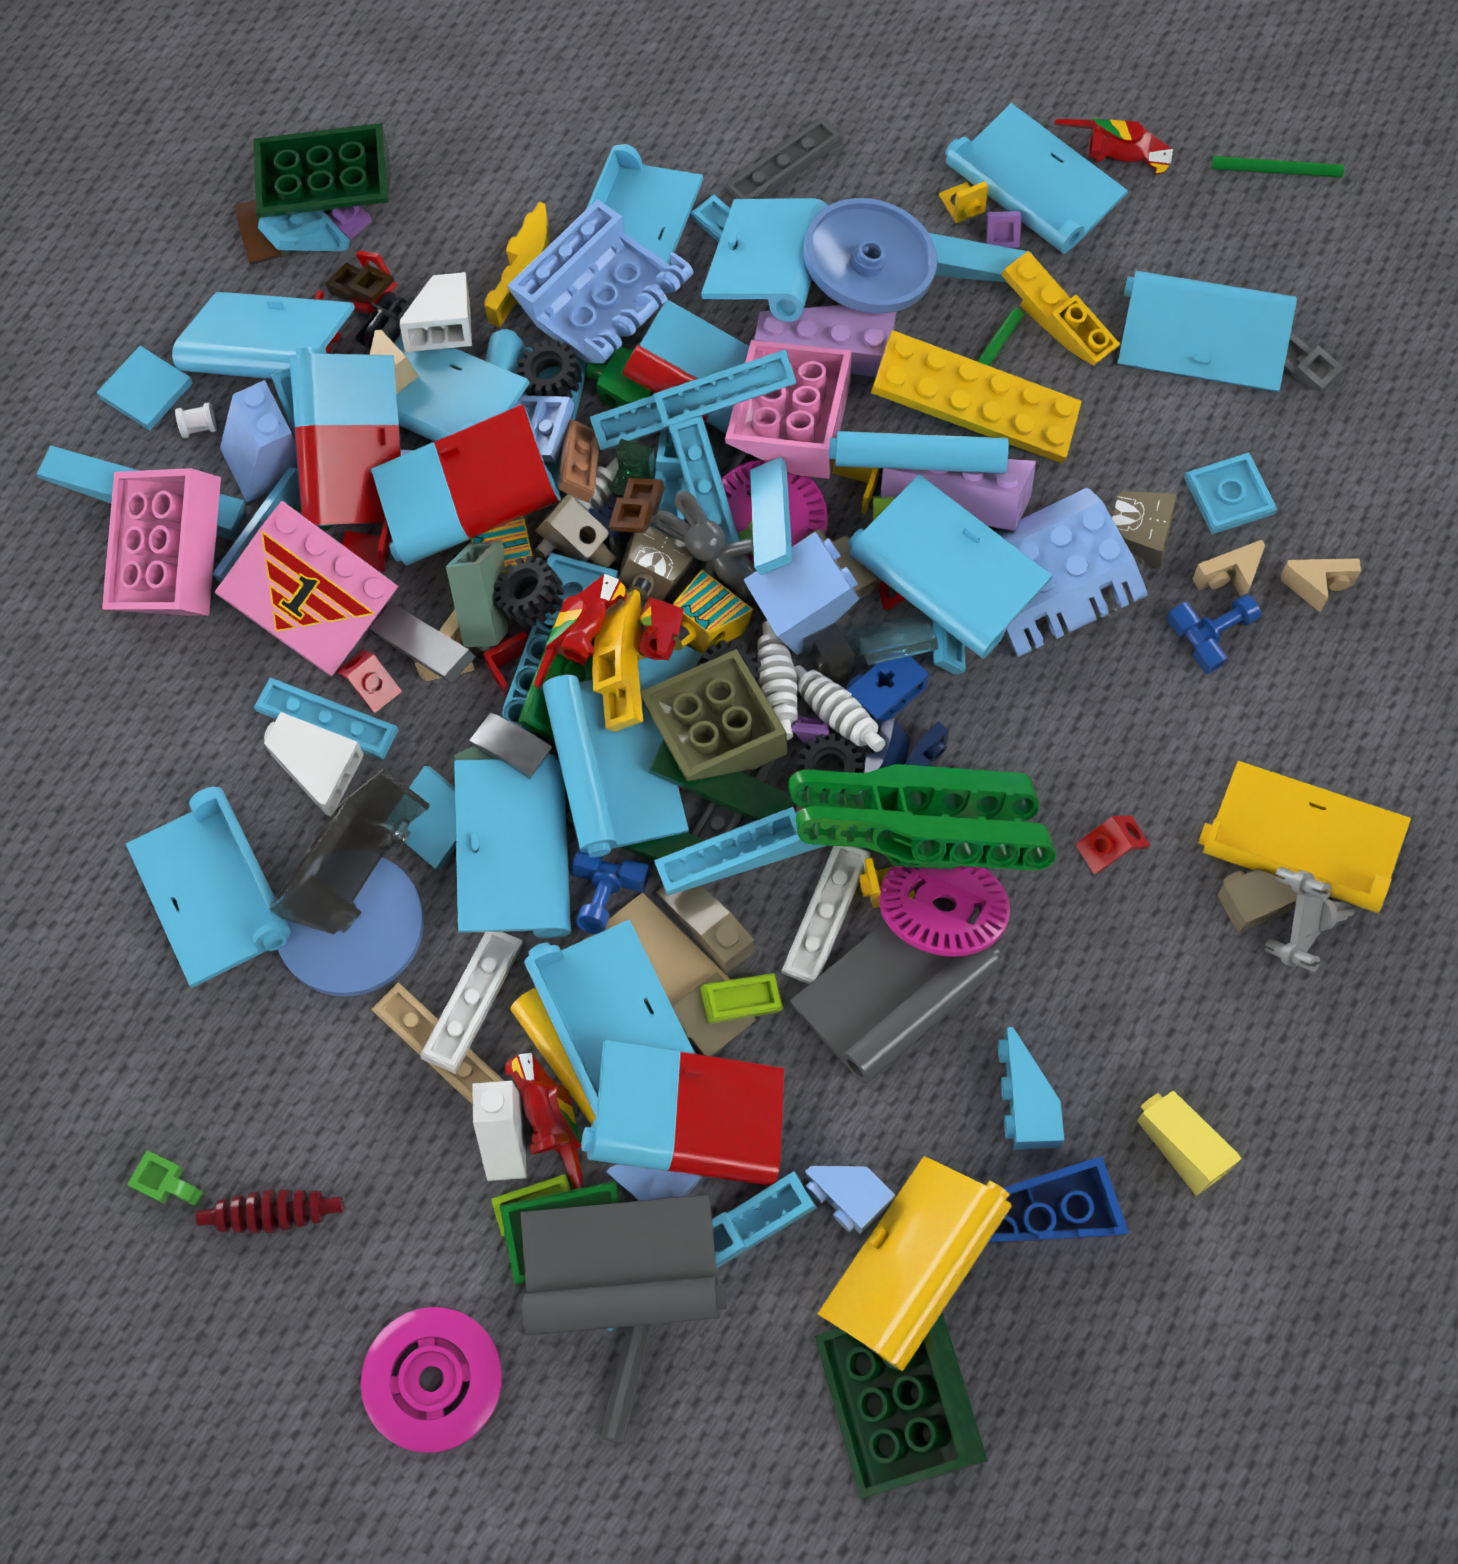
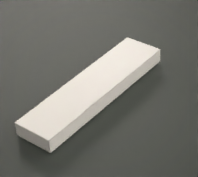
(825, 914)
(471, 1000)

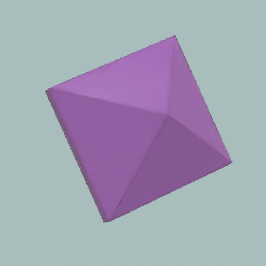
(809, 728)

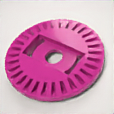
(806, 502)
(945, 931)
(399, 1403)

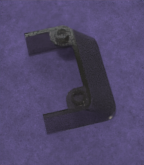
(346, 853)

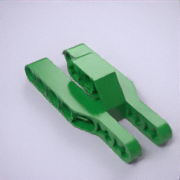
(915, 816)

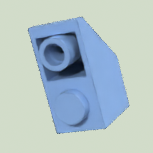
(852, 1192)

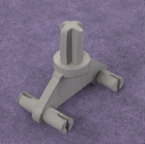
(1311, 916)

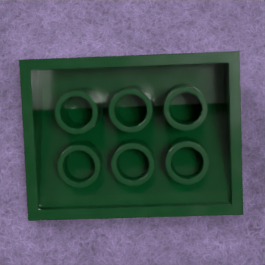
(321, 170)
(897, 1421)

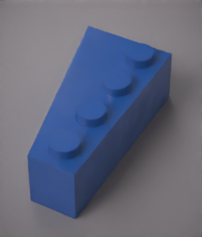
(1063, 1206)

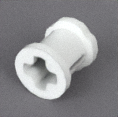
(196, 420)

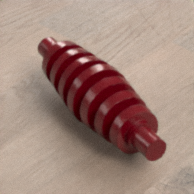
(268, 1210)

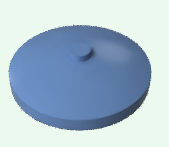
(870, 255)
(374, 946)

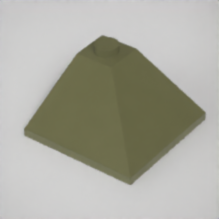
(716, 719)

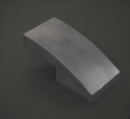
(1309, 366)
(511, 744)

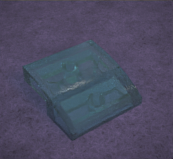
(895, 639)

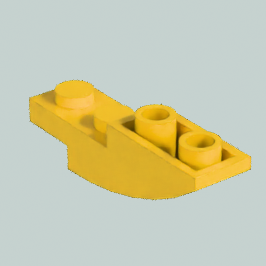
(521, 251)
(1057, 313)
(616, 663)

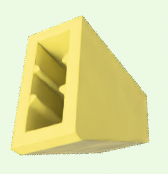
(1187, 1141)

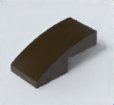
(359, 284)

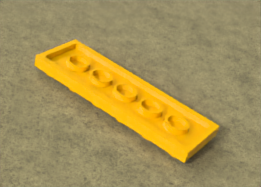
(976, 396)

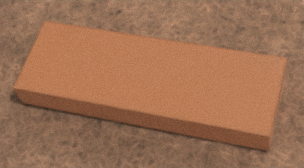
(579, 461)

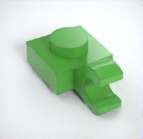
(160, 1178)

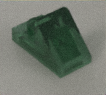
(633, 462)

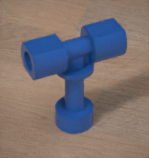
(1205, 633)
(607, 880)

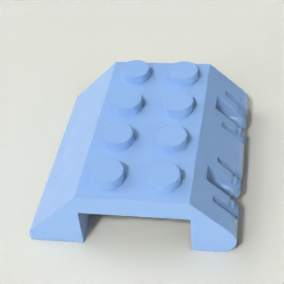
(596, 284)
(1083, 554)

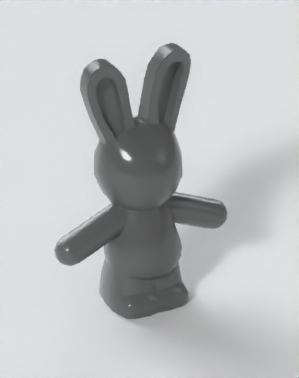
(708, 543)

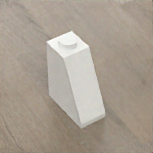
(438, 315)
(314, 758)
(500, 1129)

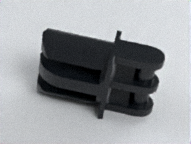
(384, 318)

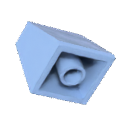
(257, 441)
(804, 593)

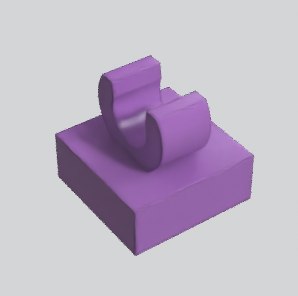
(350, 220)
(1003, 229)

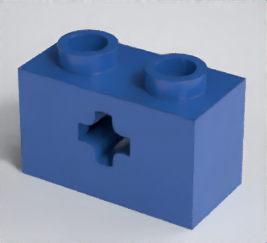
(883, 703)

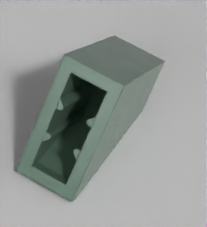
(472, 589)

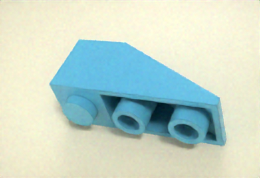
(1034, 1106)

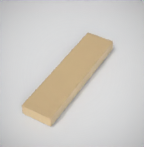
(414, 1026)

